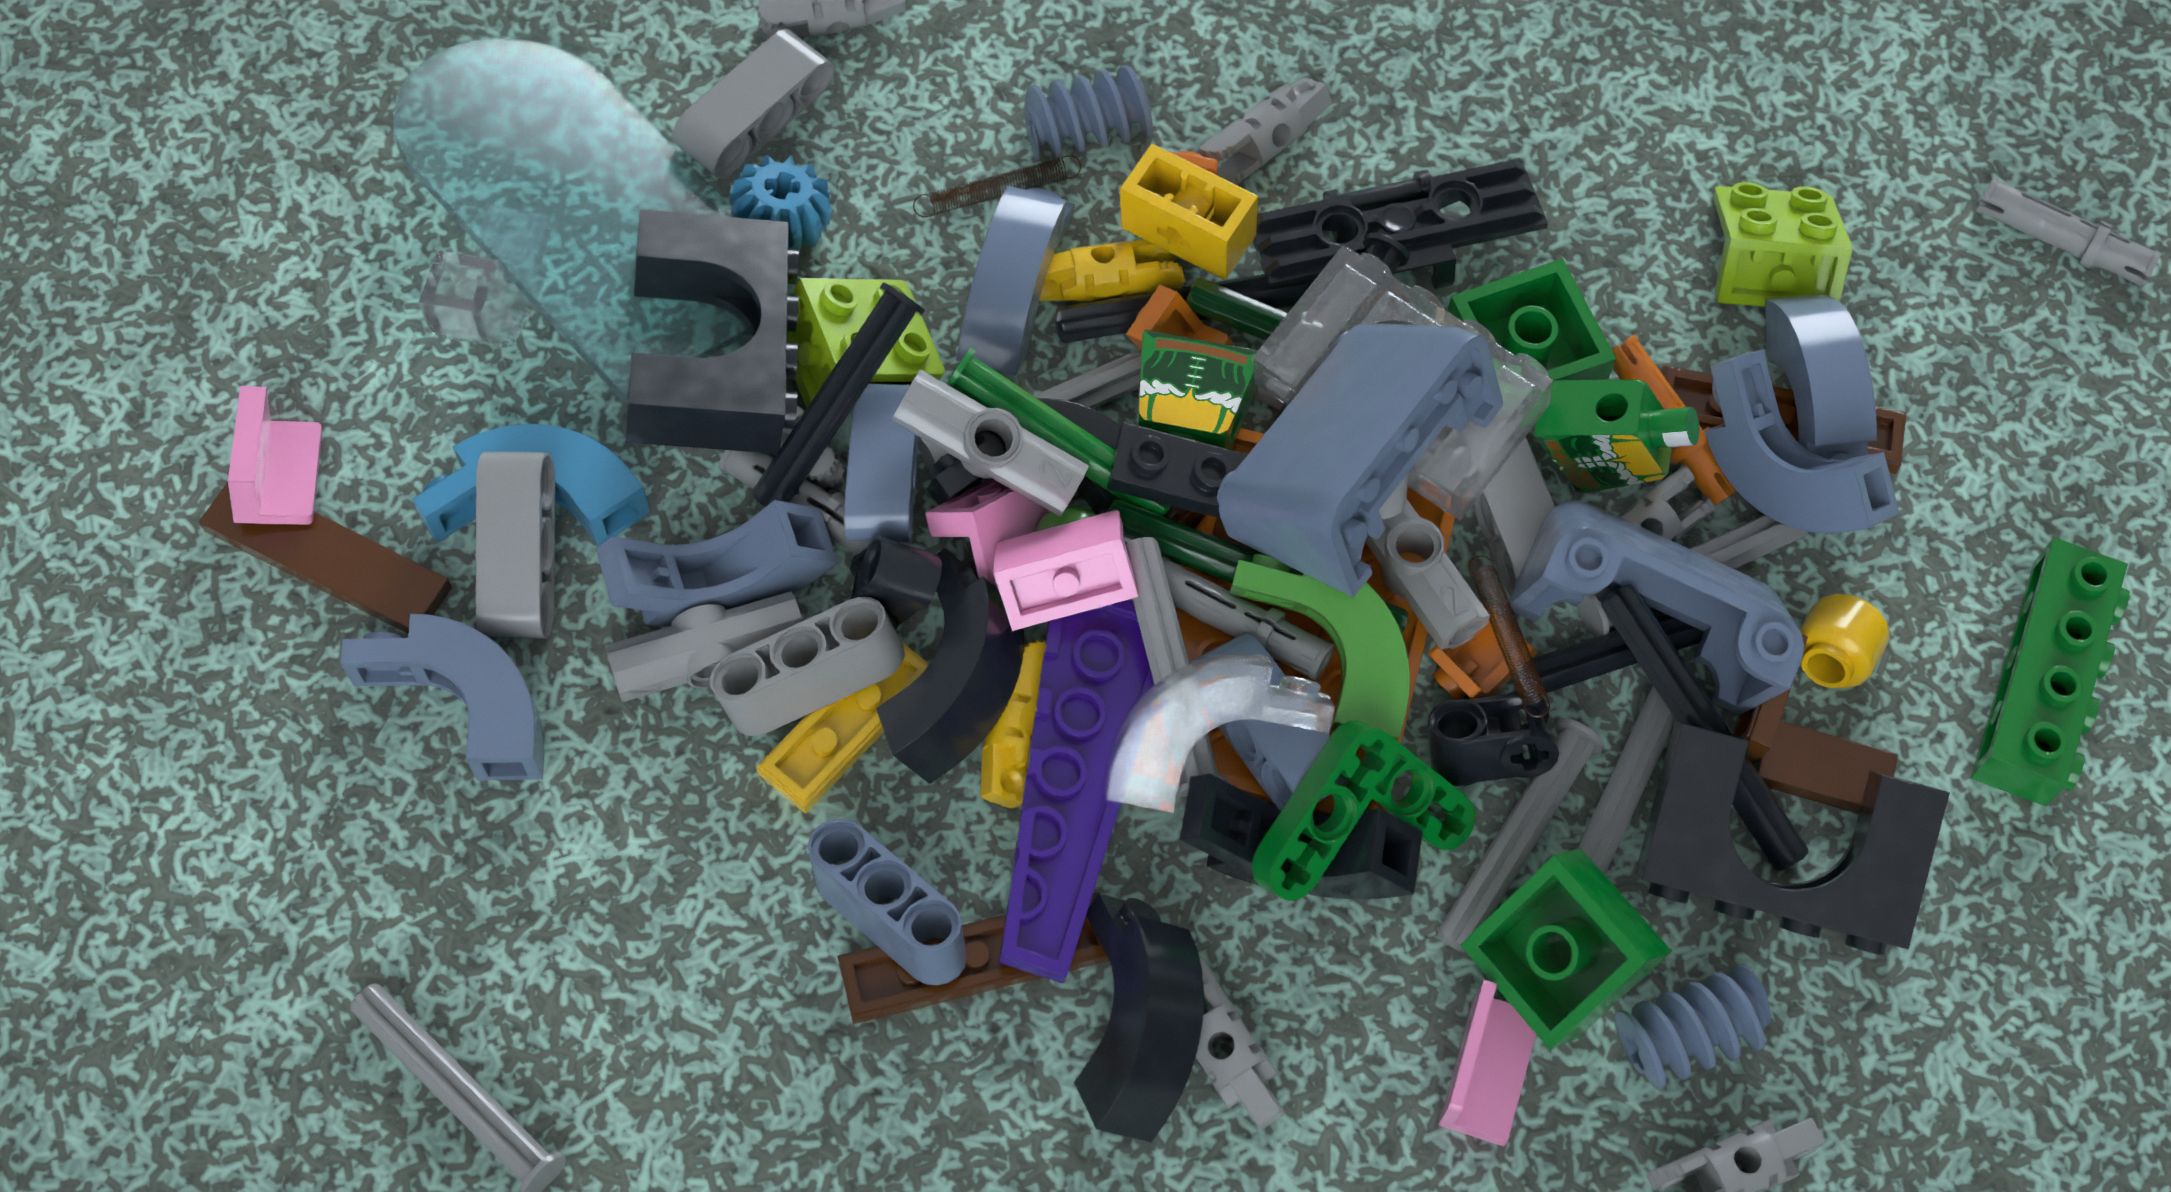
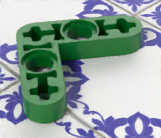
(1368, 782)

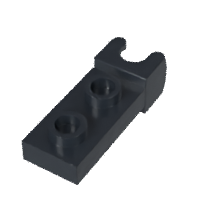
(1170, 469)

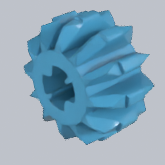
(784, 195)

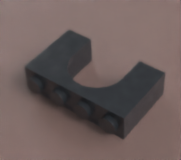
(729, 398)
(1866, 894)

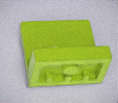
(1779, 244)
(831, 317)

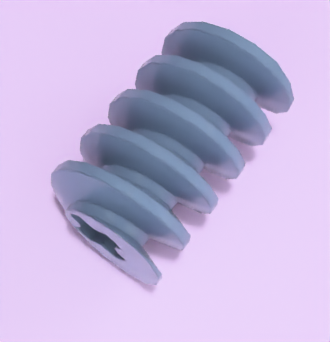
(1086, 110)
(1695, 1024)

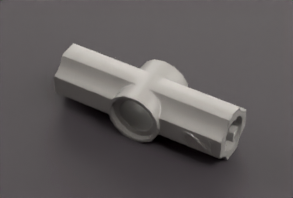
(953, 419)
(1432, 586)
(695, 644)

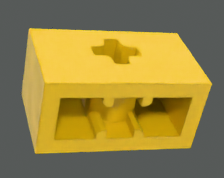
(1188, 211)

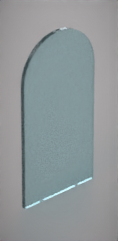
(551, 183)

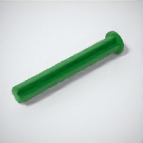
(996, 391)

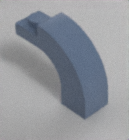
(1012, 275)
(1827, 372)
(1778, 471)
(762, 558)
(442, 653)

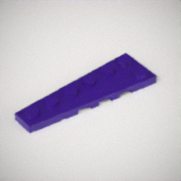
(1087, 687)

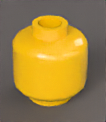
(1843, 641)

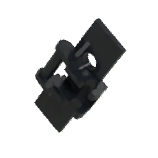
(1499, 201)

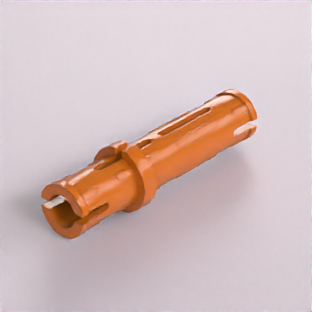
(1634, 363)

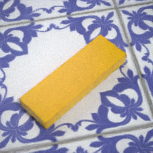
(833, 738)

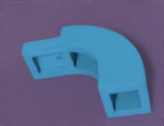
(587, 481)

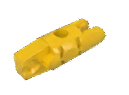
(1110, 272)
(1008, 743)

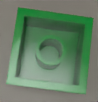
(1542, 317)
(1565, 947)

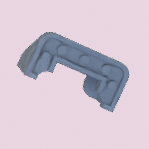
(1349, 442)
(1746, 627)

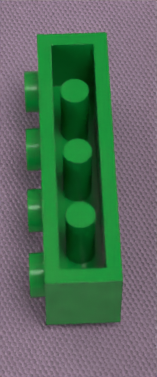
(2052, 673)

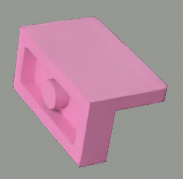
(272, 464)
(987, 517)
(1064, 570)
(1488, 1069)

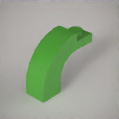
(1363, 631)

